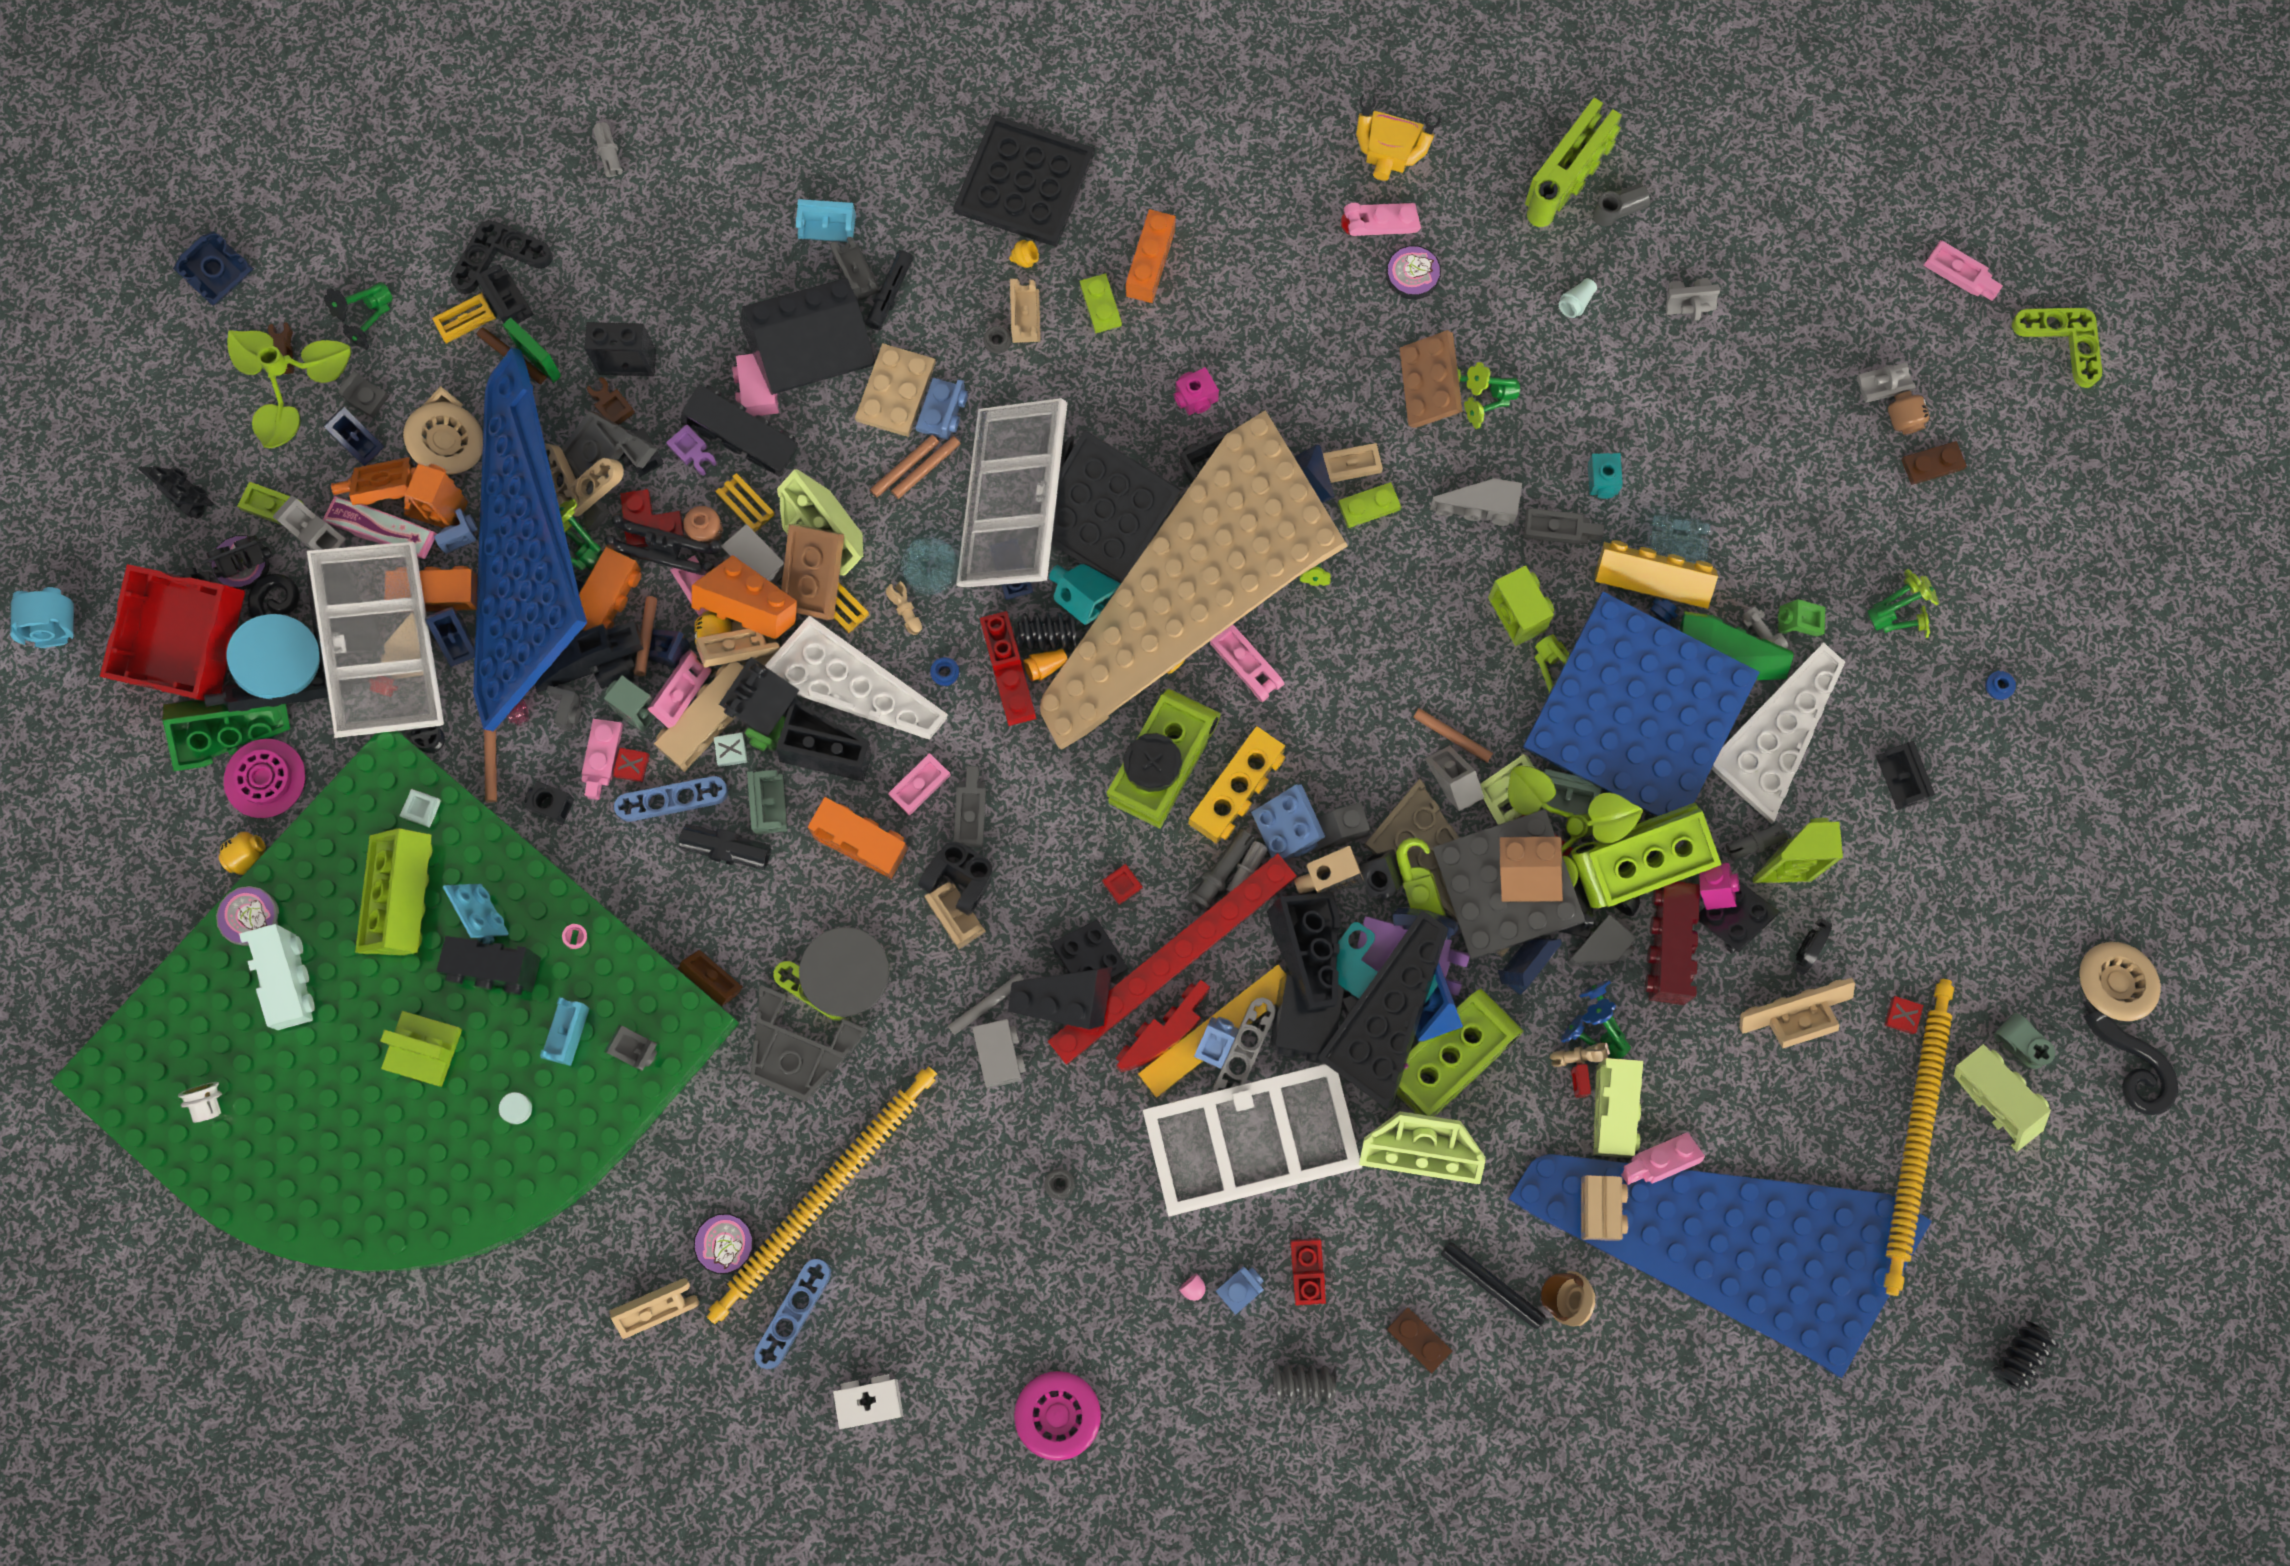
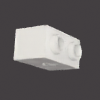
(852, 1413)

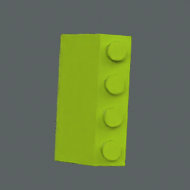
(1804, 854)
(394, 893)

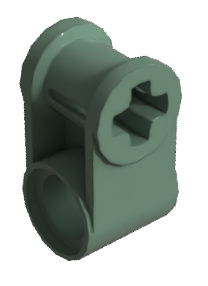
(2023, 1039)

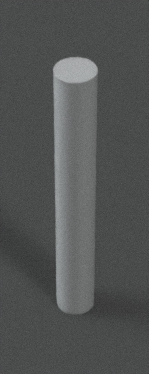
(983, 1006)

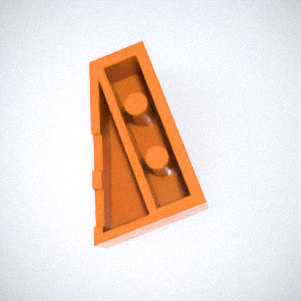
(433, 497)
(745, 596)
(857, 837)

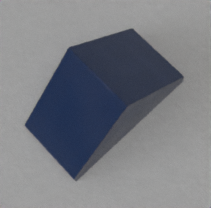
(353, 436)
(1316, 472)
(451, 636)
(668, 647)

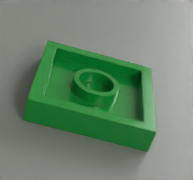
(532, 350)

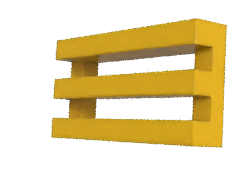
(468, 326)
(729, 486)
(855, 620)

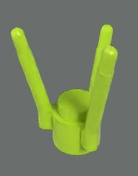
(1552, 651)

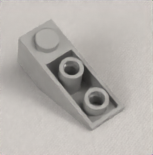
(1487, 500)

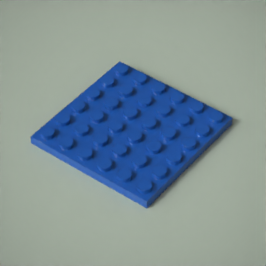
(1640, 708)

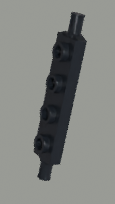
(239, 700)

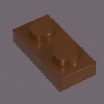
(1933, 462)
(710, 977)
(1419, 1340)

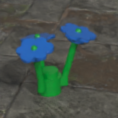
(1597, 1014)

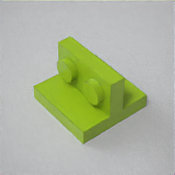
(420, 1048)

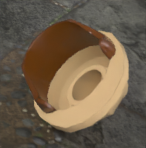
(1568, 1298)

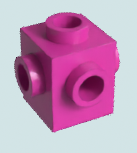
(1196, 391)

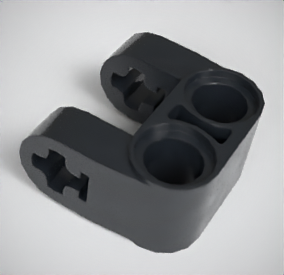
(959, 872)

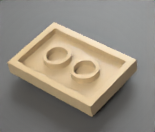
(895, 390)

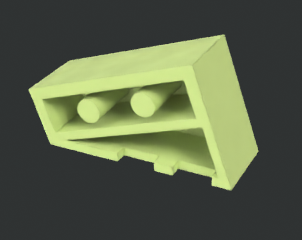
(2003, 1095)
(1617, 1108)

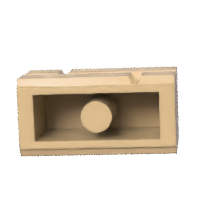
(1602, 1208)

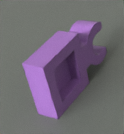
(689, 448)

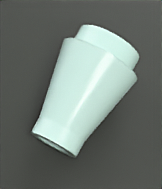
(1575, 300)

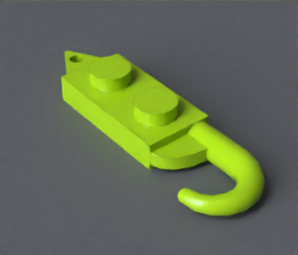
(1418, 881)

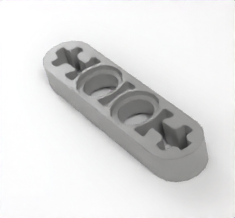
(1238, 1050)

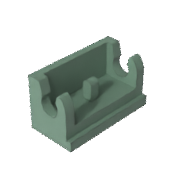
(1572, 792)
(767, 802)

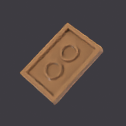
(1430, 379)
(812, 569)

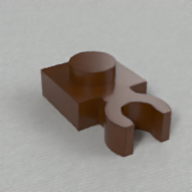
(611, 404)

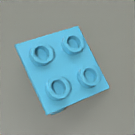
(476, 911)

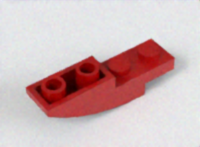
(1007, 668)
(1157, 1039)

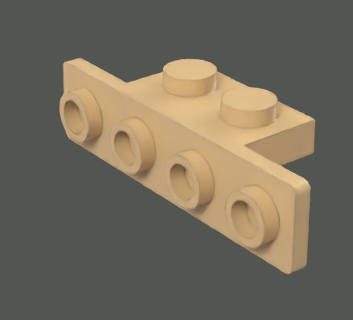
(1800, 1016)

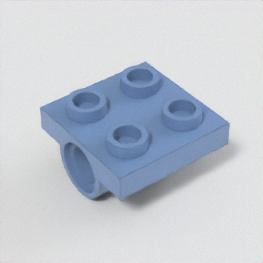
(1289, 824)

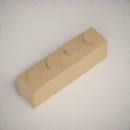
(699, 721)

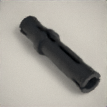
(888, 291)

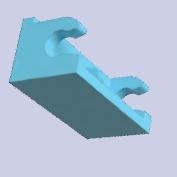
(825, 220)
(565, 1032)

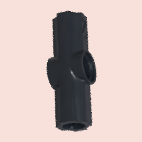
(725, 846)

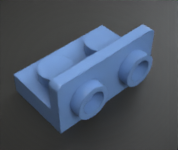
(941, 408)

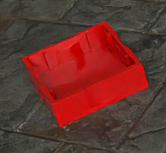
(172, 633)

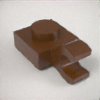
(283, 343)

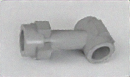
(1754, 618)

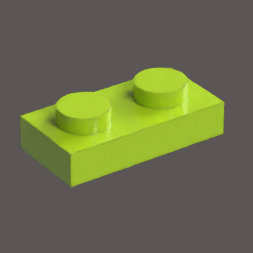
(1100, 303)
(262, 501)
(1369, 505)

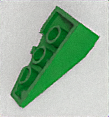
(1760, 654)
(204, 732)

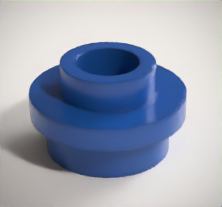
(1664, 609)
(944, 663)
(1993, 688)

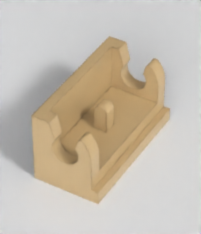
(1024, 312)
(958, 925)

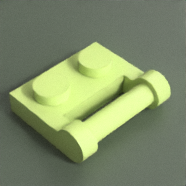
(1496, 791)

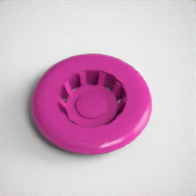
(261, 776)
(1057, 1415)

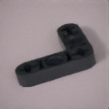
(499, 243)

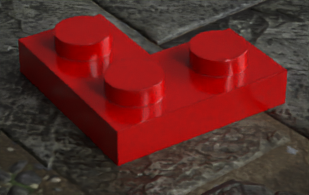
(638, 509)

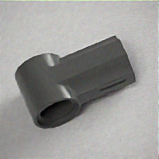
(1621, 203)

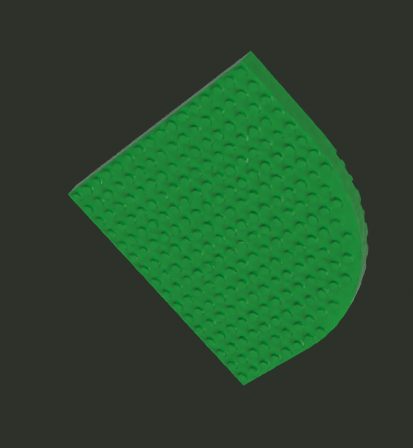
(319, 1142)

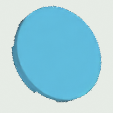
(273, 656)

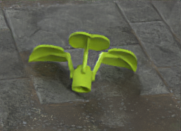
(255, 350)
(1608, 816)

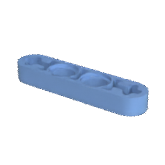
(670, 794)
(788, 1311)

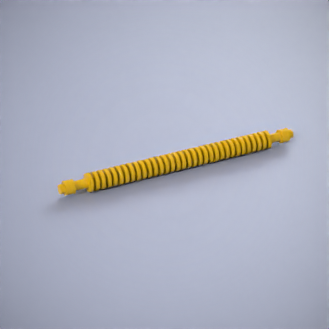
(1919, 1137)
(719, 1309)

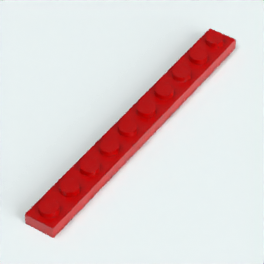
(1178, 954)

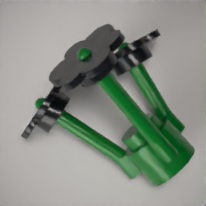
(374, 297)

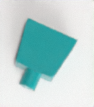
(1082, 591)

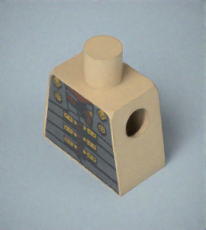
(1343, 870)

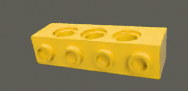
(1257, 745)

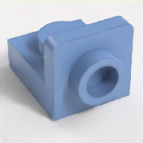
(457, 536)
(1216, 1041)
(1240, 1289)

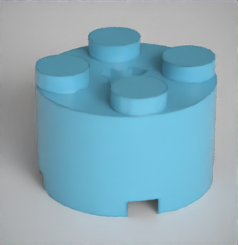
(42, 617)

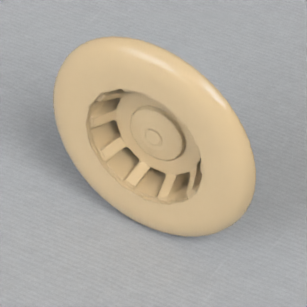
(442, 440)
(2112, 986)

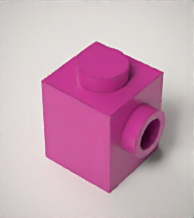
(1719, 887)

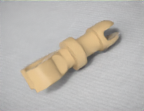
(904, 608)
(1593, 1053)

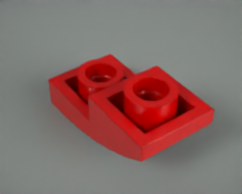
(1308, 1271)

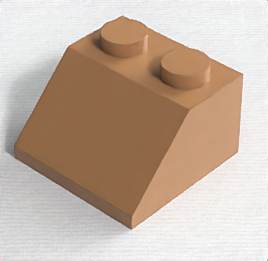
(1531, 869)

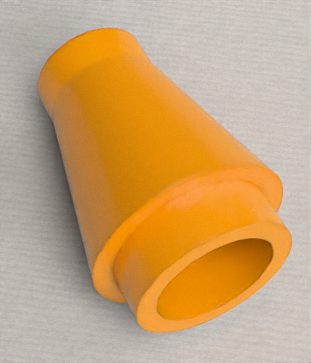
(1043, 664)

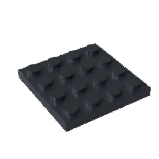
(1024, 180)
(1108, 507)

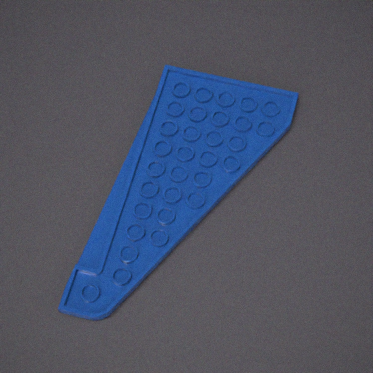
(525, 570)
(1763, 1251)

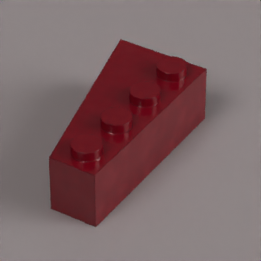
(1673, 944)

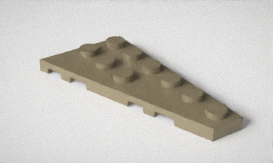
(1419, 818)

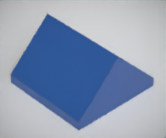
(1439, 1011)

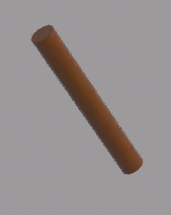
(502, 348)

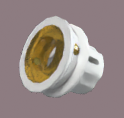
(202, 1101)

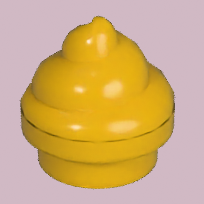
(1024, 254)

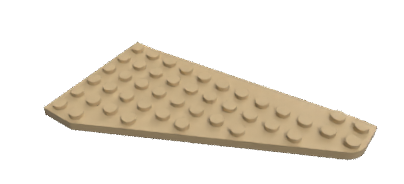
(1220, 553)

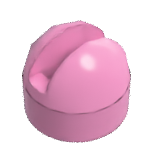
(567, 935)
(1193, 1288)

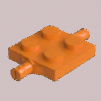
(377, 482)

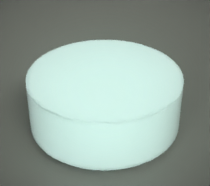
(515, 1108)

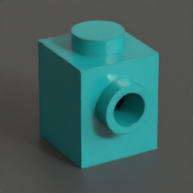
(1605, 474)

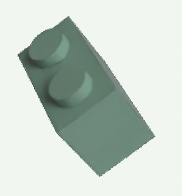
(630, 703)

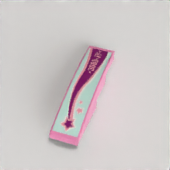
(377, 525)

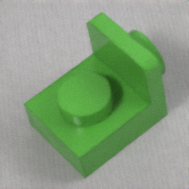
(1802, 617)
(762, 742)

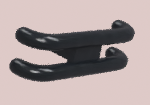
(662, 545)

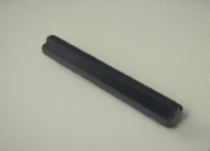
(1493, 1285)

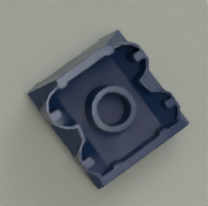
(212, 267)
(1528, 963)

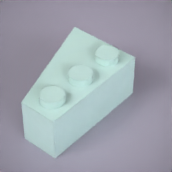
(280, 976)

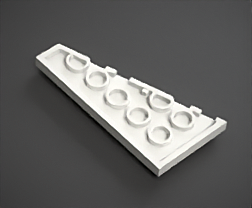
(846, 679)
(1773, 741)

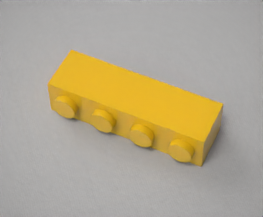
(1656, 574)

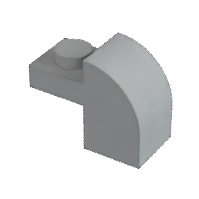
(307, 526)

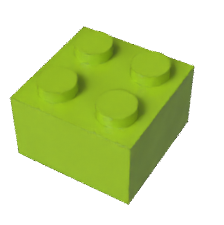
(1521, 605)

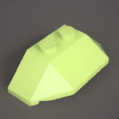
(814, 506)
(1424, 1147)

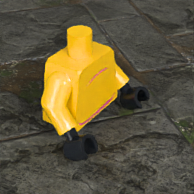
(1392, 141)

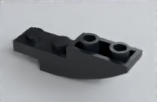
(589, 650)

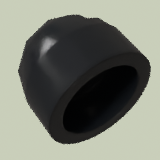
(1633, 905)

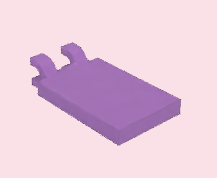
(1387, 938)

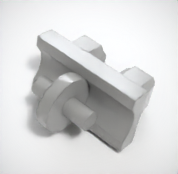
(1692, 299)
(1885, 382)

